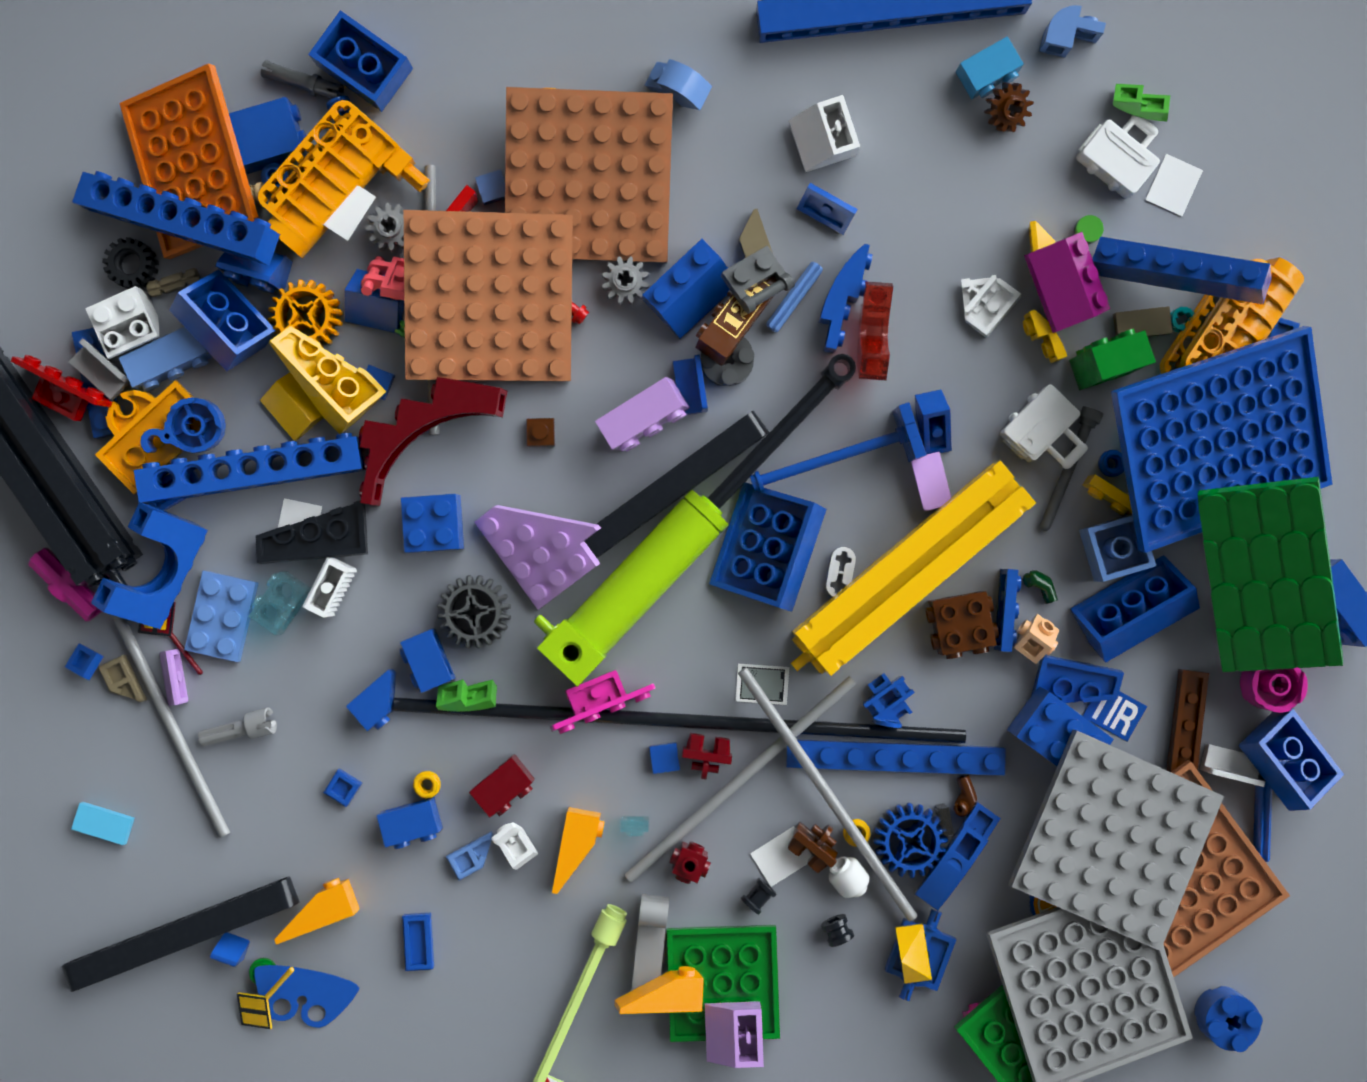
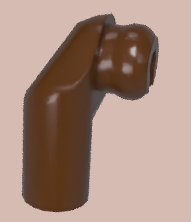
(967, 797)

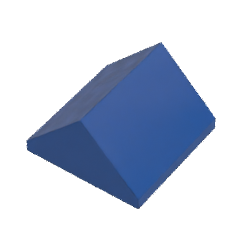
(371, 310)

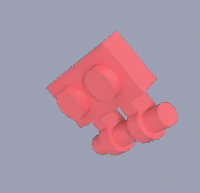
(391, 284)

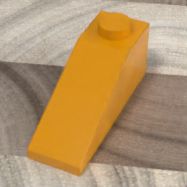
(578, 838)
(328, 906)
(668, 993)

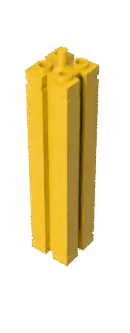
(910, 569)

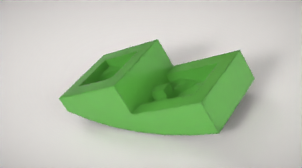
(1147, 106)
(460, 697)

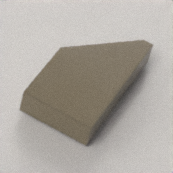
(754, 235)
(121, 678)

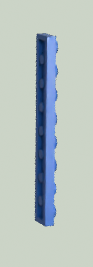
(901, 757)

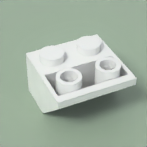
(824, 134)
(124, 321)

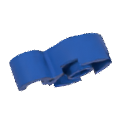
(178, 430)

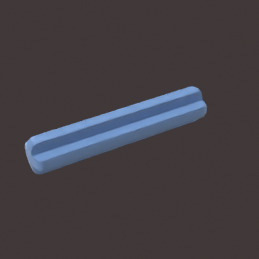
(794, 297)

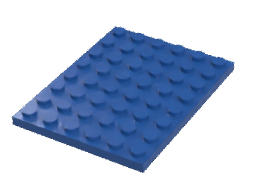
(1220, 425)

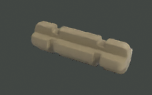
(173, 282)

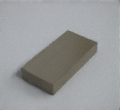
(1152, 320)

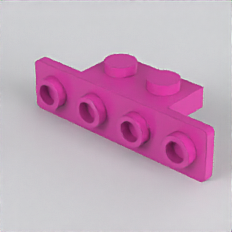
(596, 696)

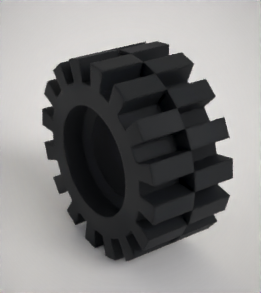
(116, 257)

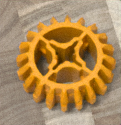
(313, 310)

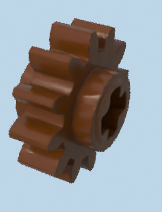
(1009, 95)

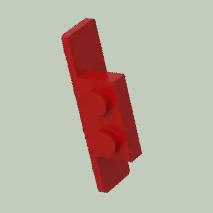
(59, 392)

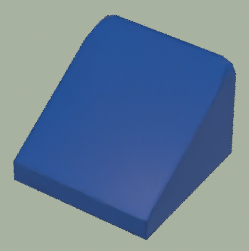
(230, 949)

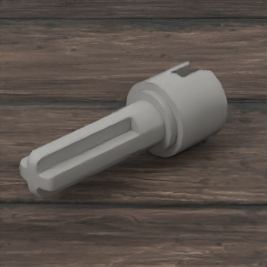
(252, 725)

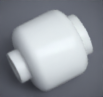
(849, 877)

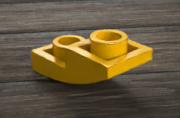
(1038, 327)

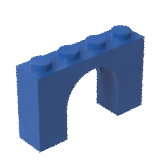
(152, 601)

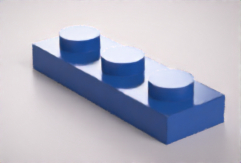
(1007, 609)

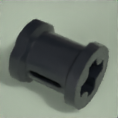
(758, 896)

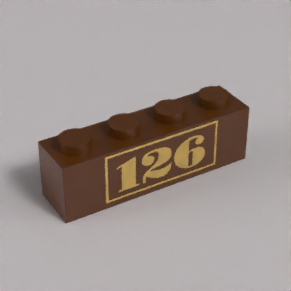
(729, 326)

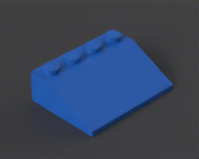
(768, 546)

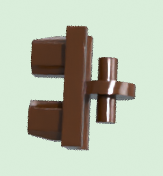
(818, 842)

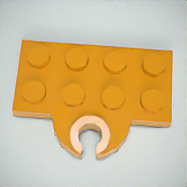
(124, 450)

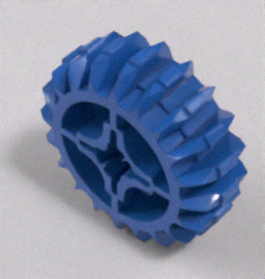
(929, 854)

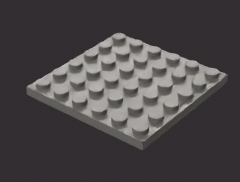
(1116, 840)
(1085, 995)

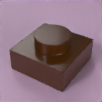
(540, 432)

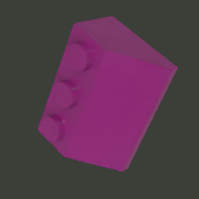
(1067, 282)

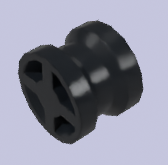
(837, 930)

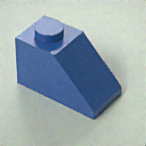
(934, 421)
(375, 702)

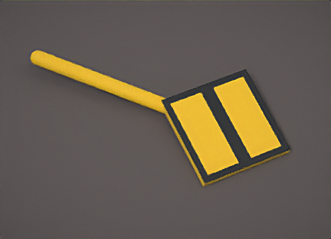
(255, 1008)

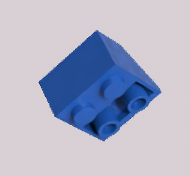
(260, 275)

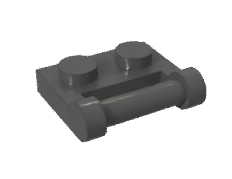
(751, 273)

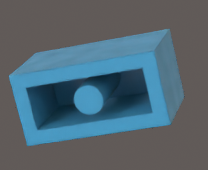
(989, 68)

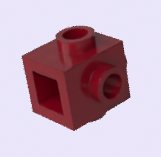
(689, 852)

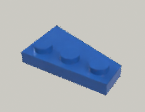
(1077, 680)

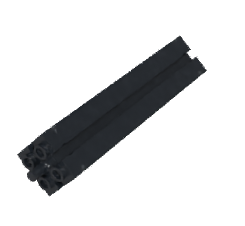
(58, 489)

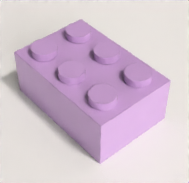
(643, 415)

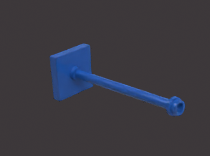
(905, 434)

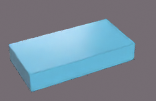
(103, 823)

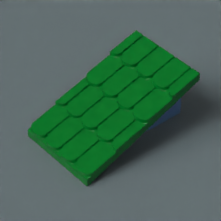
(1270, 576)

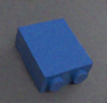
(267, 133)

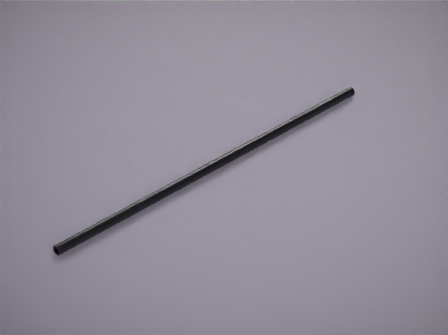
(694, 721)

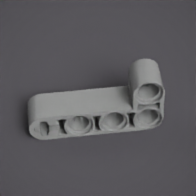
(650, 939)

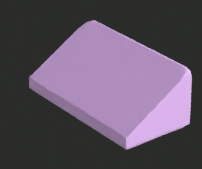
(931, 481)
(173, 677)

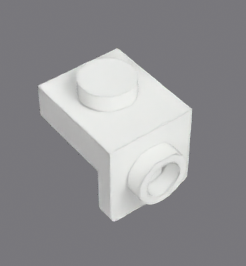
(514, 844)

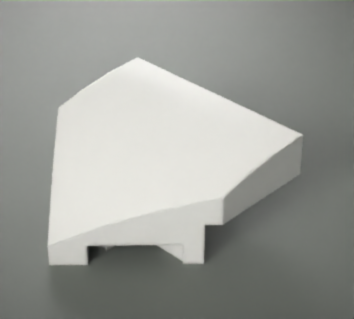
(987, 302)

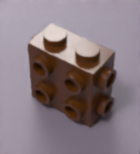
(962, 624)

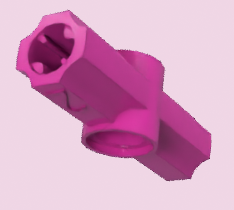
(62, 586)

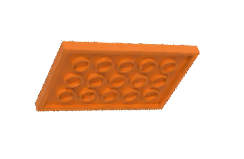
(188, 147)

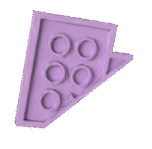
(539, 549)

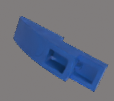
(846, 288)
(958, 857)

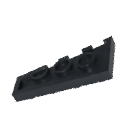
(328, 535)

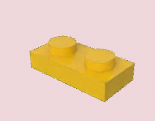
(1102, 489)

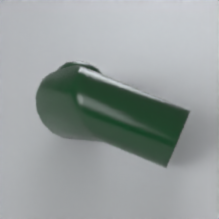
(1041, 582)

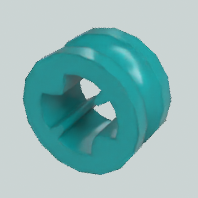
(1181, 311)

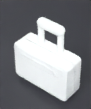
(1118, 156)
(1040, 425)

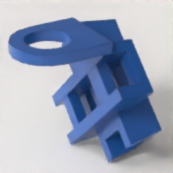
(884, 694)

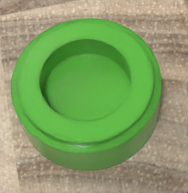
(1091, 227)

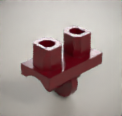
(719, 754)

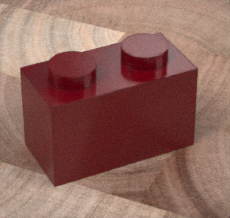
(502, 786)

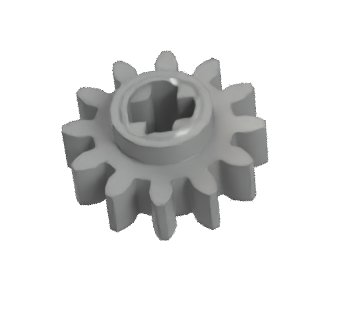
(381, 221)
(632, 289)

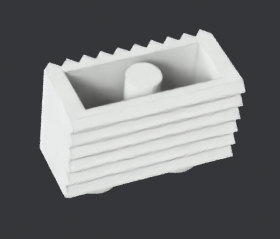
(329, 587)

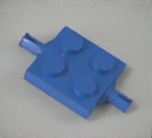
(939, 951)

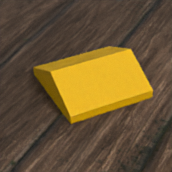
(291, 407)

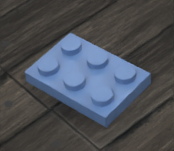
(221, 616)

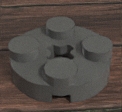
(730, 374)

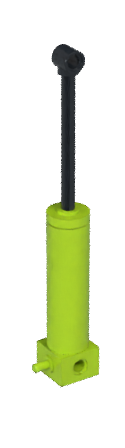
(666, 552)

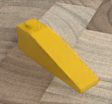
(332, 385)

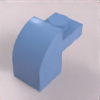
(1066, 26)
(686, 84)

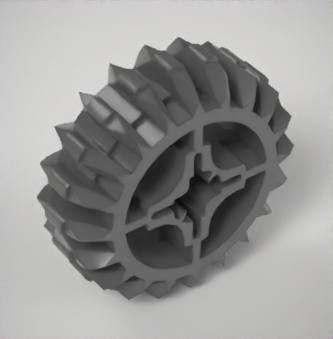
(471, 599)

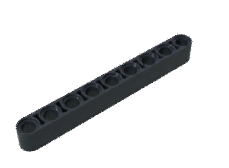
(677, 483)
(180, 934)

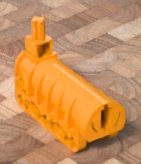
(331, 175)
(1235, 321)

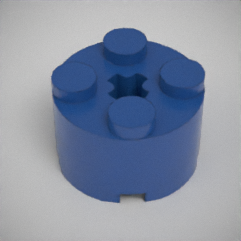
(1242, 1023)

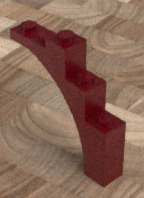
(386, 442)

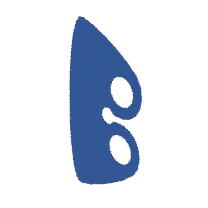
(318, 987)

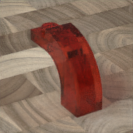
(872, 347)

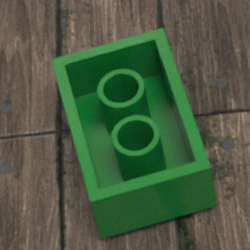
(1111, 358)

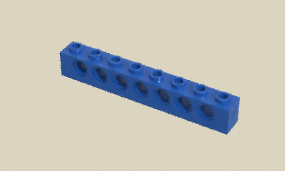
(177, 217)
(151, 489)

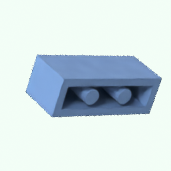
(164, 360)

